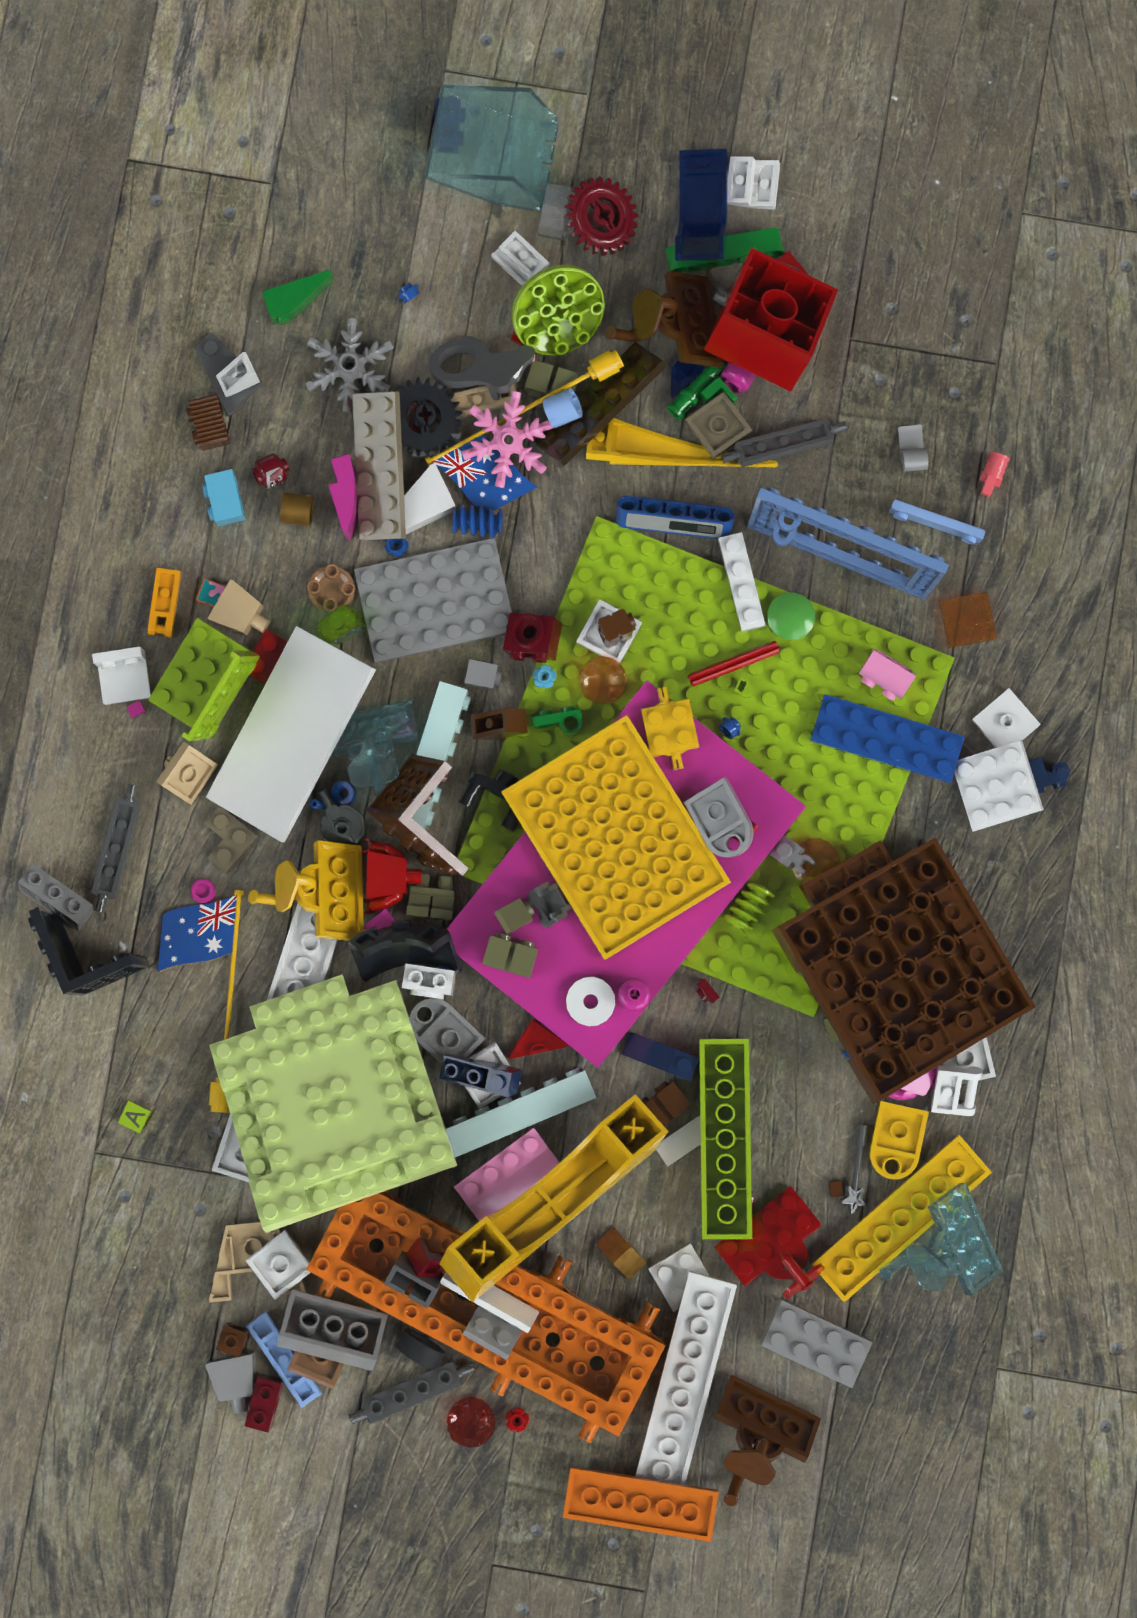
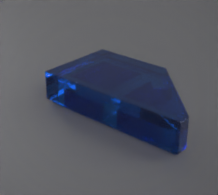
(682, 375)

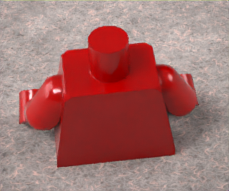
(387, 876)

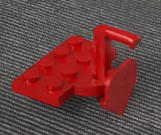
(776, 1242)

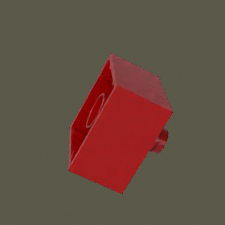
(771, 319)

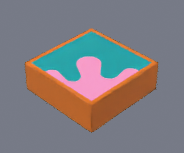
(209, 593)

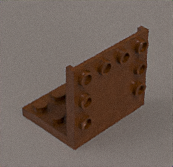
(400, 802)

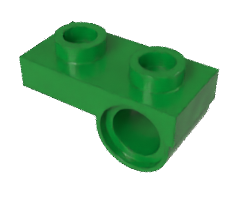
(547, 719)

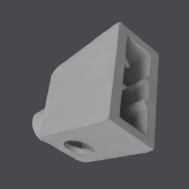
(233, 1379)

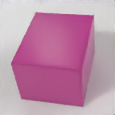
(136, 709)

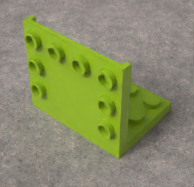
(203, 679)

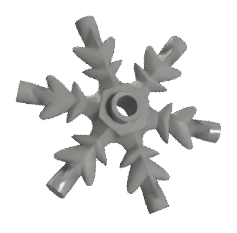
(346, 358)

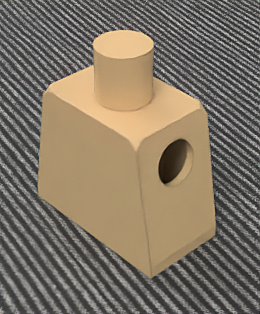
(238, 611)

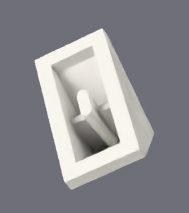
(237, 375)

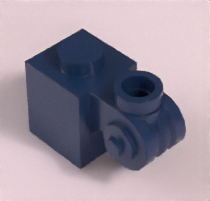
(1056, 776)

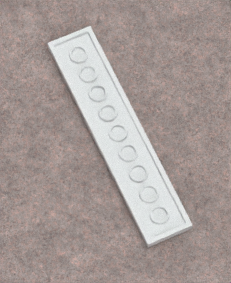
(686, 1378)

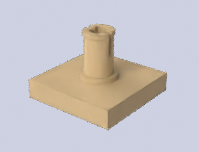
(186, 773)

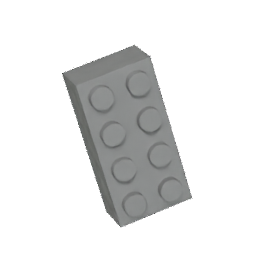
(332, 1330)
(815, 1342)

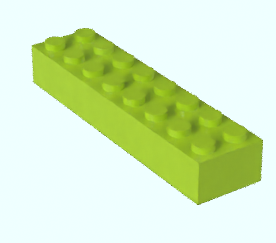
(725, 1139)

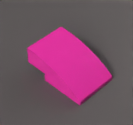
(345, 494)

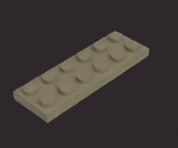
(379, 465)

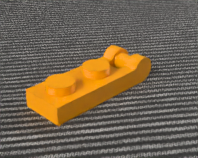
(164, 601)

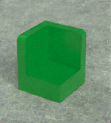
(715, 389)

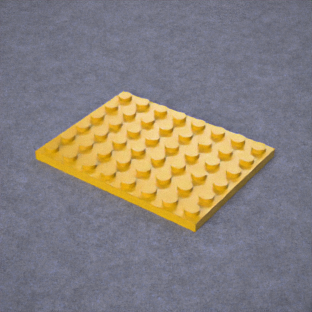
(615, 837)

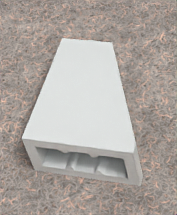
(427, 500)

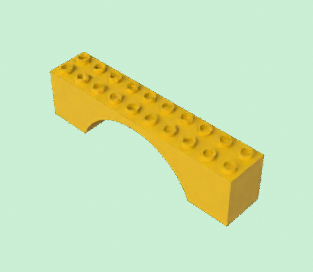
(521, 1227)

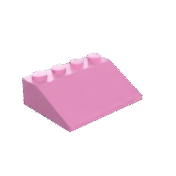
(507, 1175)

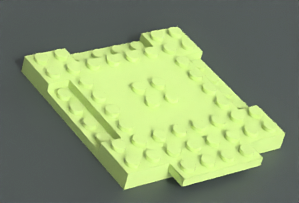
(330, 1100)

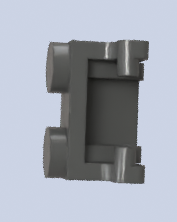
(549, 903)

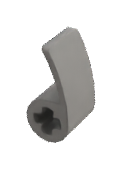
(912, 452)

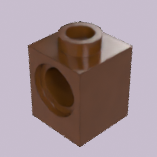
(233, 1339)

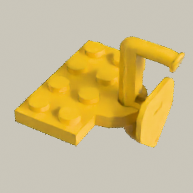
(333, 885)

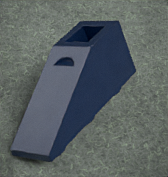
(481, 1075)

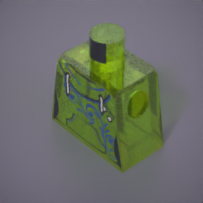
(340, 626)

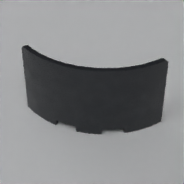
(401, 945)

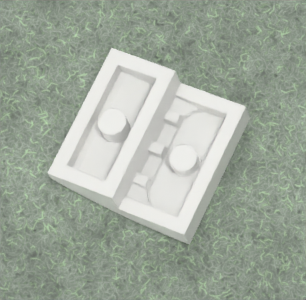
(753, 182)

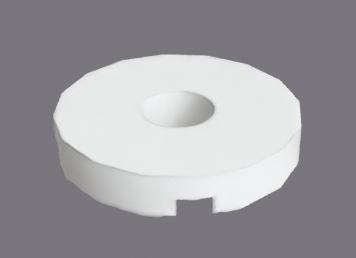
(605, 1004)

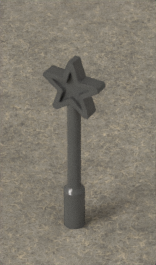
(853, 1193)

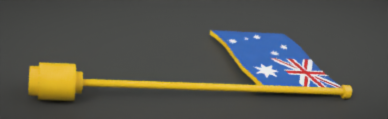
(476, 478)
(199, 936)

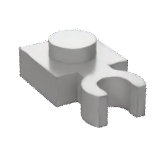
(790, 853)

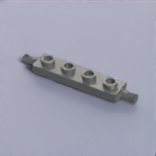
(784, 442)
(116, 848)
(412, 1392)

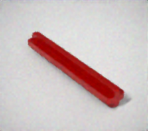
(733, 663)

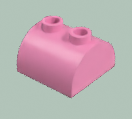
(887, 674)

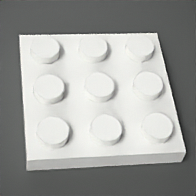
(997, 786)

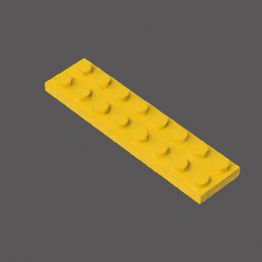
(898, 1219)

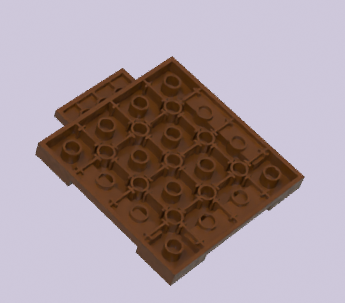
(901, 964)

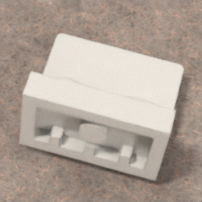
(123, 675)

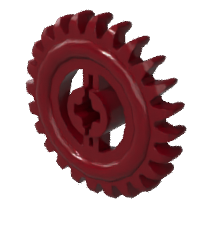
(586, 224)

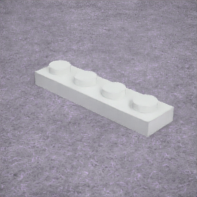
(741, 582)

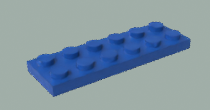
(887, 738)

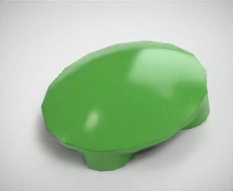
(791, 616)

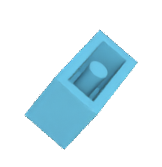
(224, 498)

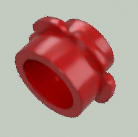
(521, 1425)

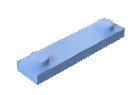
(968, 533)
(266, 1335)

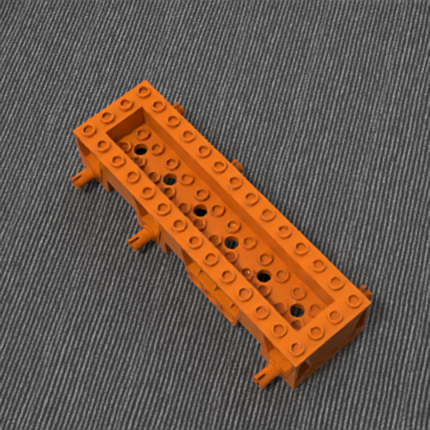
(555, 1372)

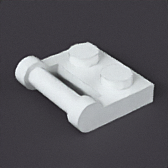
(948, 1088)

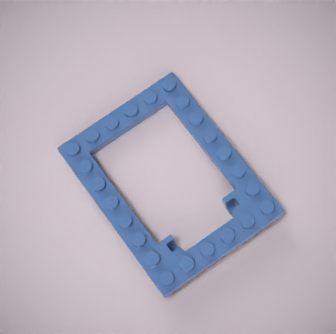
(770, 504)

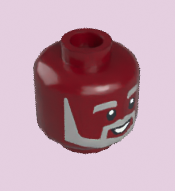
(270, 471)

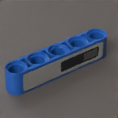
(674, 517)

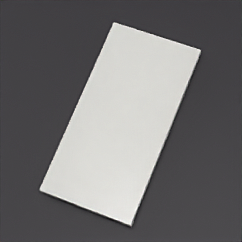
(290, 734)

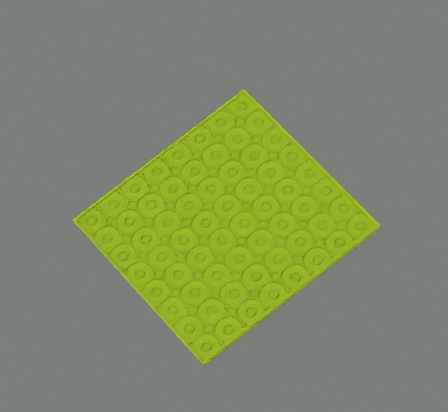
(687, 627)

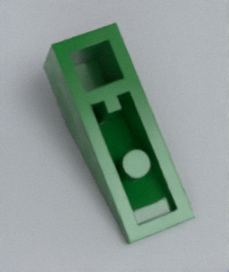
(293, 297)

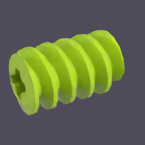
(747, 907)

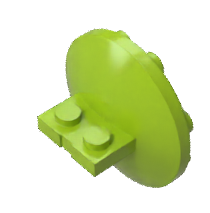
(558, 309)

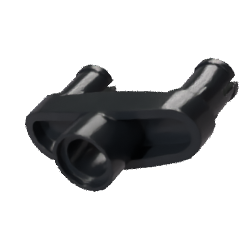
(479, 782)

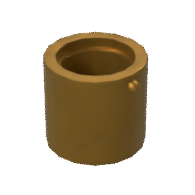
(297, 509)

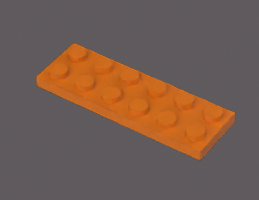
(640, 1503)

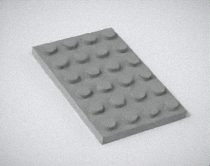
(434, 600)

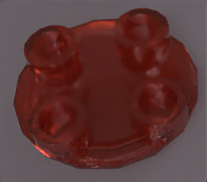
(471, 1422)

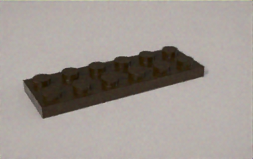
(602, 403)

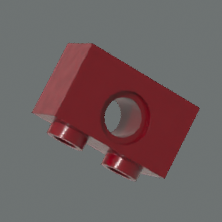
(264, 1403)

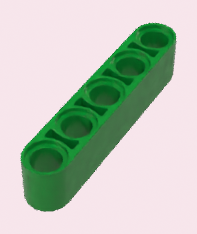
(736, 250)

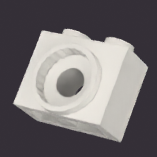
(428, 981)

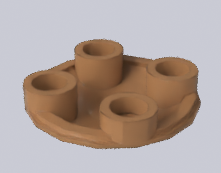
(330, 588)

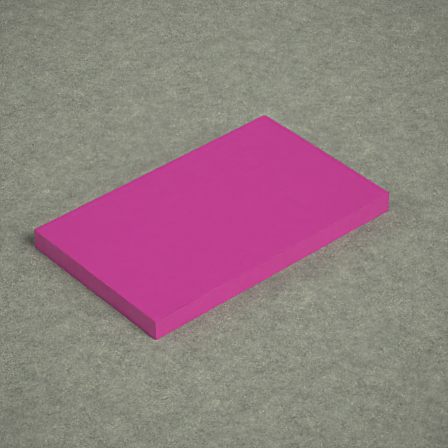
(566, 948)

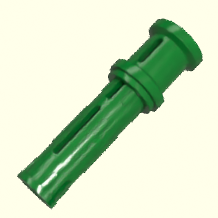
(689, 396)

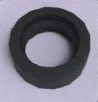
(420, 1349)

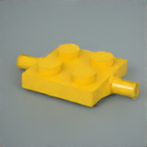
(670, 728)

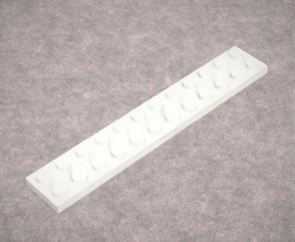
(301, 964)

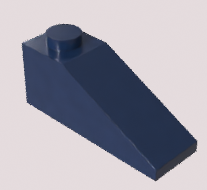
(660, 1056)

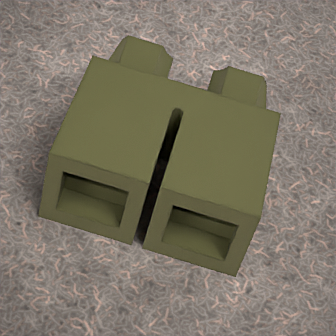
(443, 899)

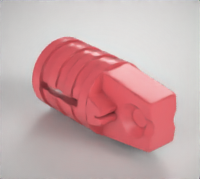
(993, 472)

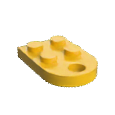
(897, 1136)

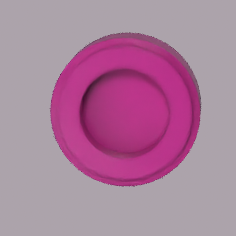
(203, 891)

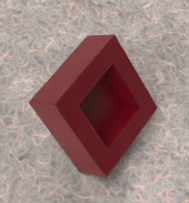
(706, 992)

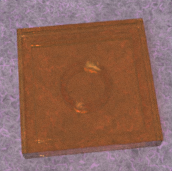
(968, 620)

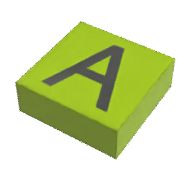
(134, 1116)

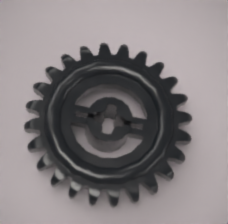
(427, 440)

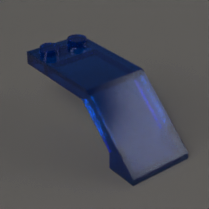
(702, 205)

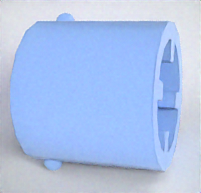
(562, 408)

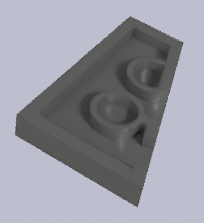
(215, 358)

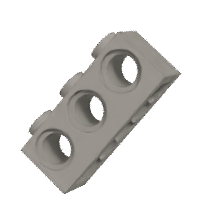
(55, 897)

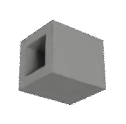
(482, 675)

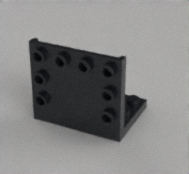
(64, 961)

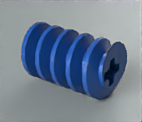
(477, 521)

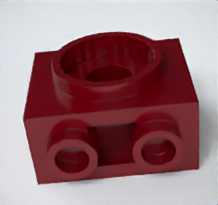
(541, 646)

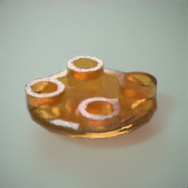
(602, 680)
(822, 853)

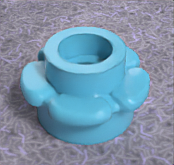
(544, 670)

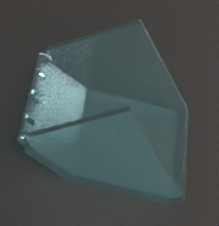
(493, 144)

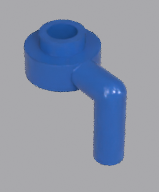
(337, 795)

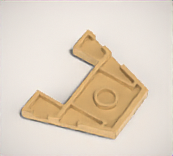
(237, 1245)

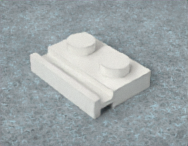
(519, 258)

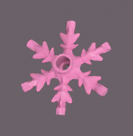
(499, 432)

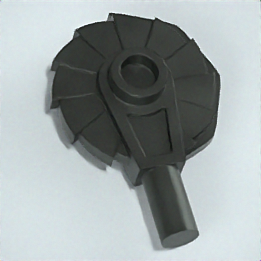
(340, 822)

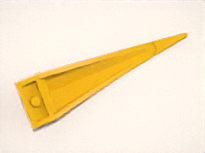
(634, 445)

